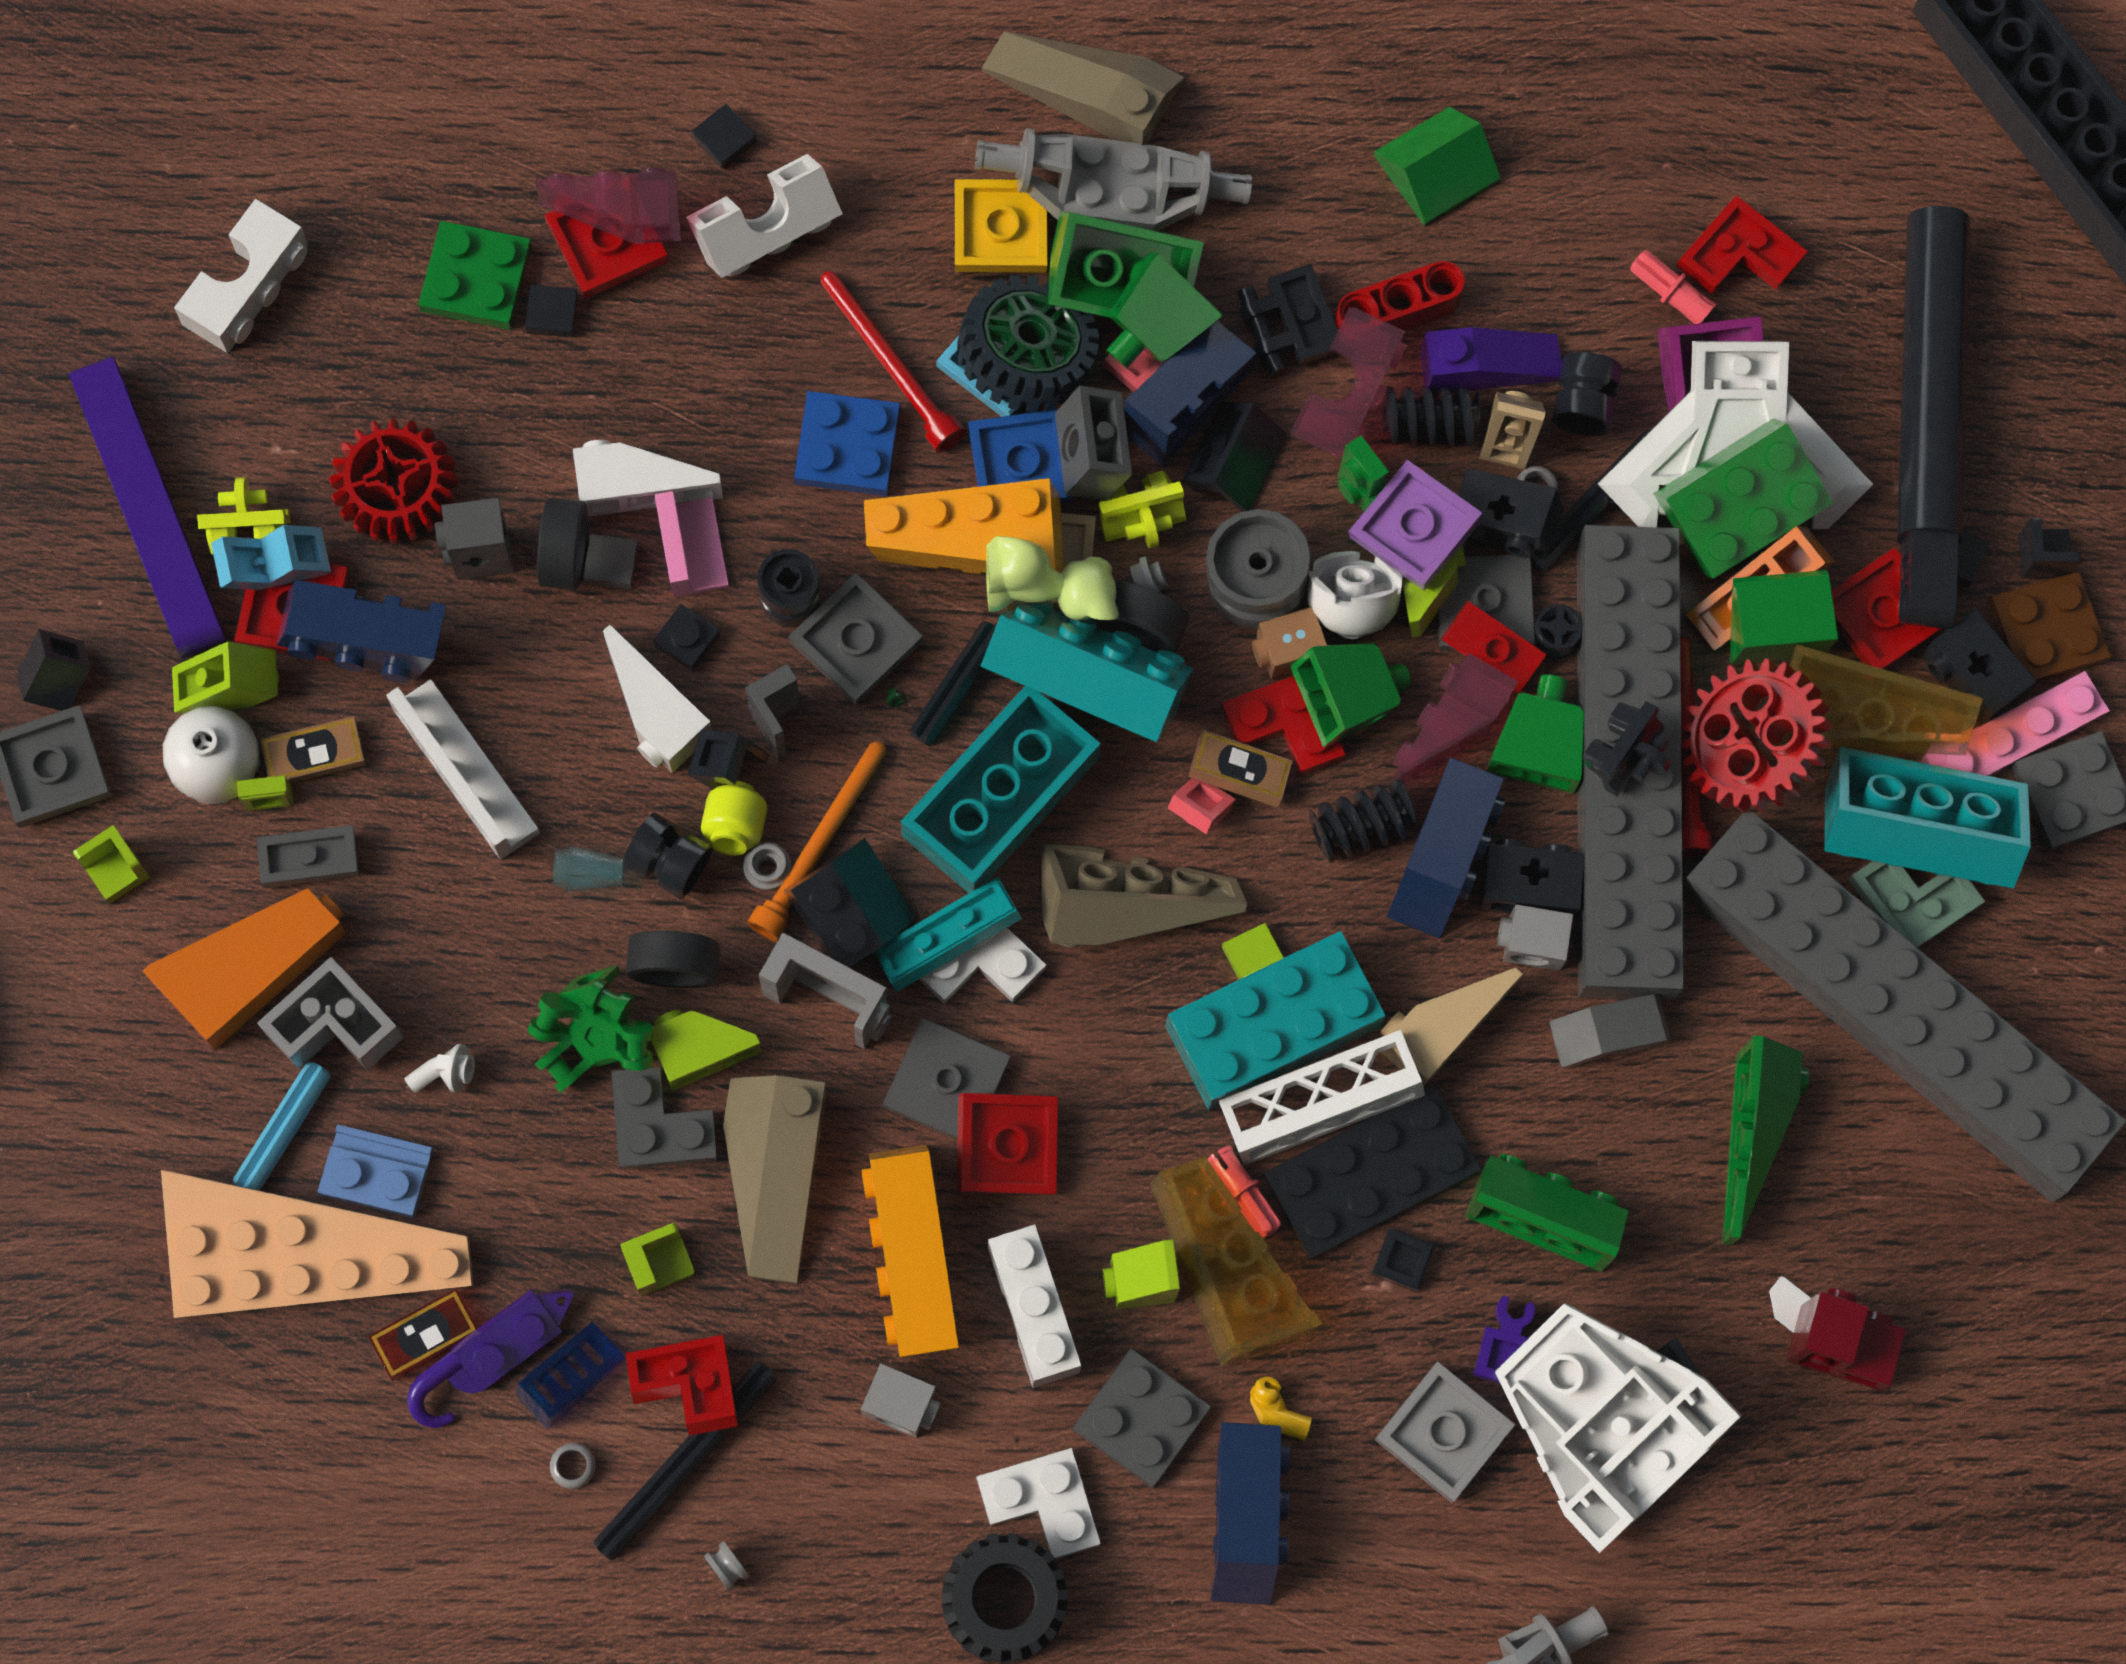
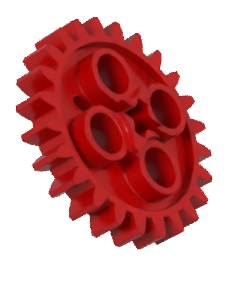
(1790, 707)

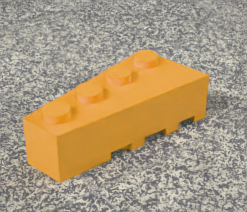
(957, 524)

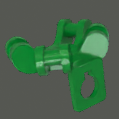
(597, 1028)

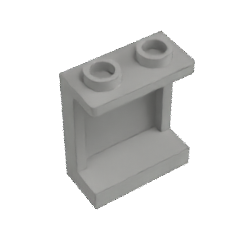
(798, 962)

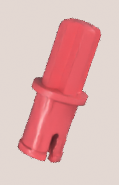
(1672, 287)
(1246, 1192)

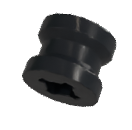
(1560, 621)

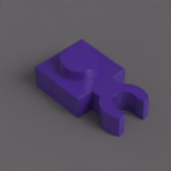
(1501, 1343)

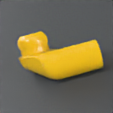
(1272, 1410)

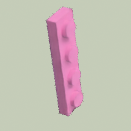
(2028, 728)

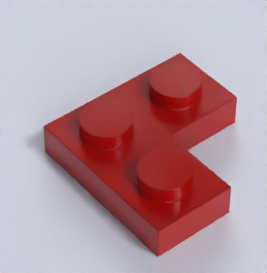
(1742, 237)
(1278, 711)
(688, 1369)

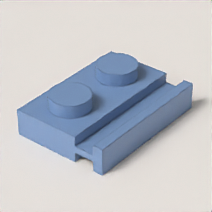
(375, 1171)

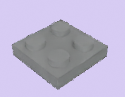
(1444, 1432)

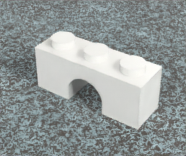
(800, 206)
(226, 310)
(1034, 1306)

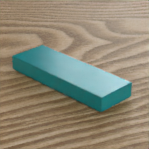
(947, 934)

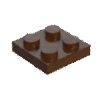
(2050, 627)

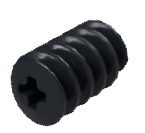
(1431, 415)
(1362, 819)

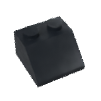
(850, 904)

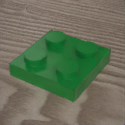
(475, 275)

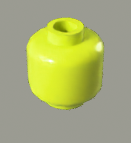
(734, 818)

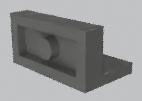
(771, 700)

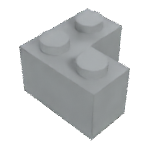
(330, 1007)

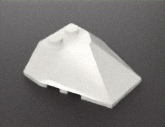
(1609, 1419)

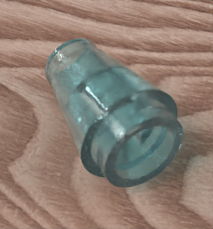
(585, 869)

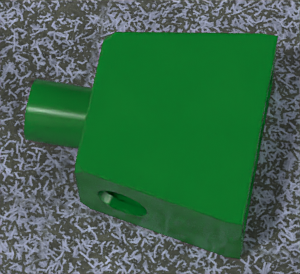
(1158, 313)
(1348, 688)
(1542, 739)

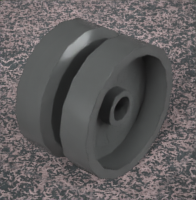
(1257, 567)

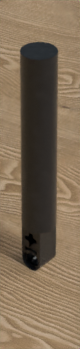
(1933, 414)

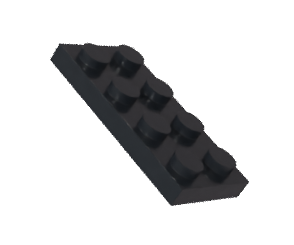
(1371, 1173)

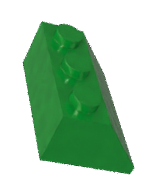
(1098, 258)
(1548, 1212)

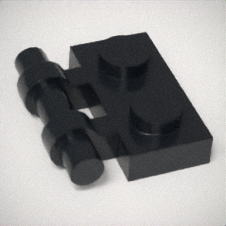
(1303, 313)

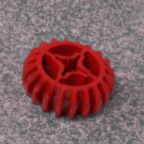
(411, 475)

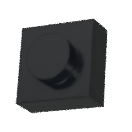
(686, 637)

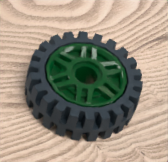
(1025, 345)

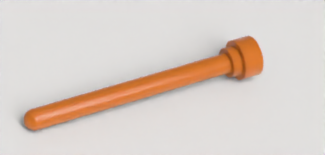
(772, 916)

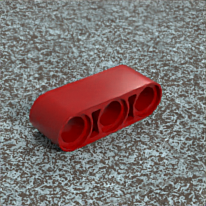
(1414, 289)

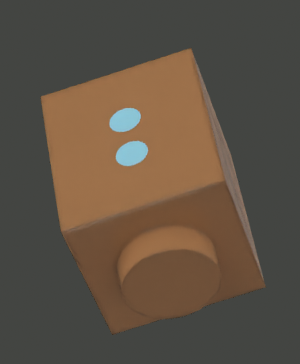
(1286, 640)

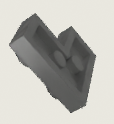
(650, 1136)

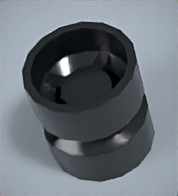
(1587, 401)
(788, 587)
(667, 855)

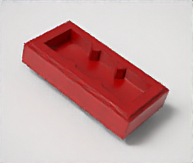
(1494, 643)

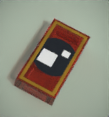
(423, 1334)

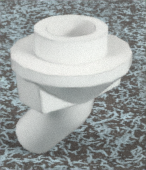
(454, 1068)

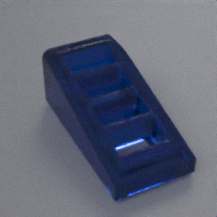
(565, 1401)

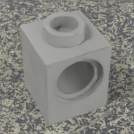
(1535, 937)
(900, 1401)

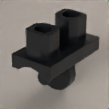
(1635, 752)

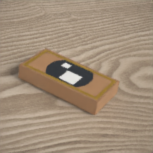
(314, 750)
(1240, 768)

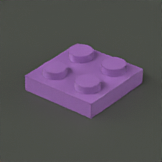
(1415, 525)

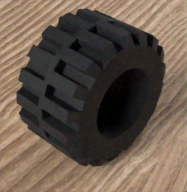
(1004, 1553)

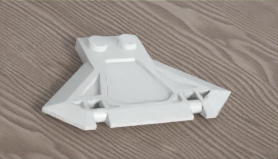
(1731, 394)

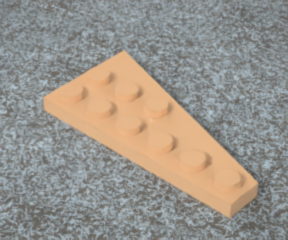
(270, 1250)

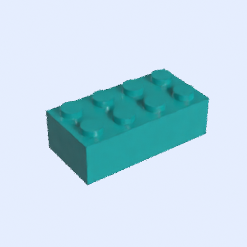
(1088, 667)
(1000, 789)
(1927, 817)
(1275, 1020)

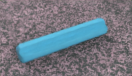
(282, 1127)

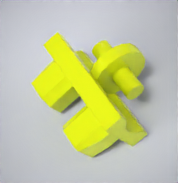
(242, 497)
(1143, 512)

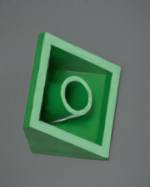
(1440, 164)
(1778, 613)

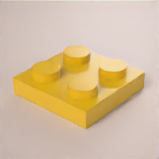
(998, 228)

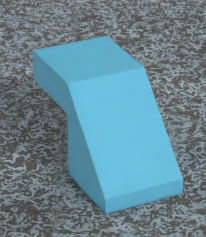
(274, 560)

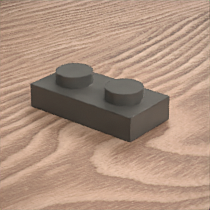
(308, 856)

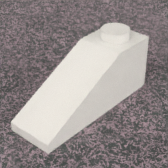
(626, 478)
(661, 715)

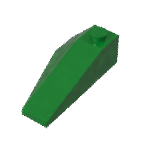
(1764, 1098)

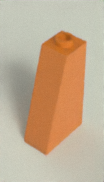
(247, 964)

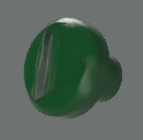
(895, 698)

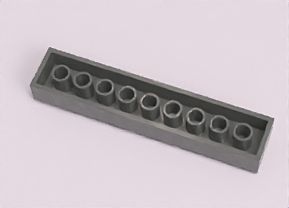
(1631, 841)
(1902, 1006)

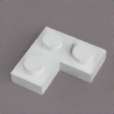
(999, 958)
(1047, 1487)

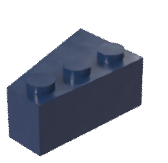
(1186, 392)
(360, 630)
(1446, 847)
(1249, 1512)

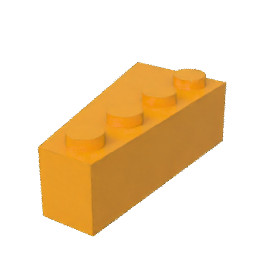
(912, 1249)

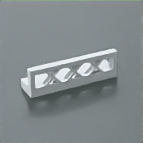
(464, 768)
(1331, 1113)

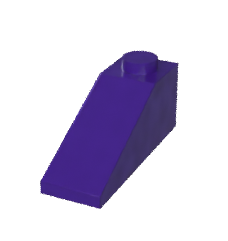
(1488, 358)

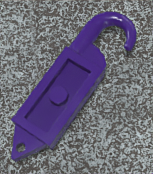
(491, 1350)

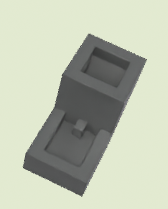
(1610, 1029)

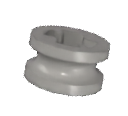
(726, 1566)

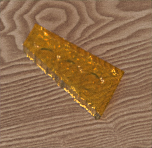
(1886, 709)
(1227, 1264)

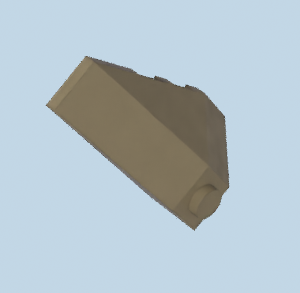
(1098, 87)
(1111, 900)
(772, 1155)

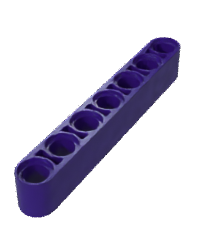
(147, 507)

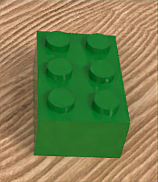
(1743, 498)

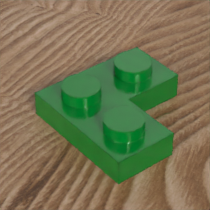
(1361, 474)

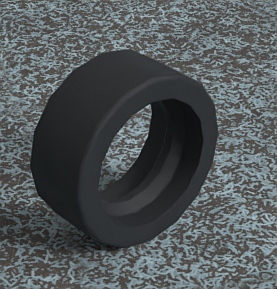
(562, 543)
(1148, 616)
(673, 959)

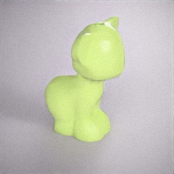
(1023, 572)

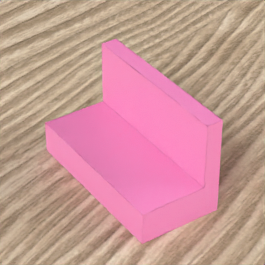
(691, 545)

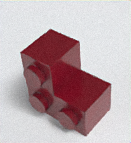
(1846, 1340)

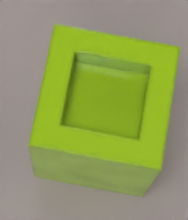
(111, 864)
(657, 1259)

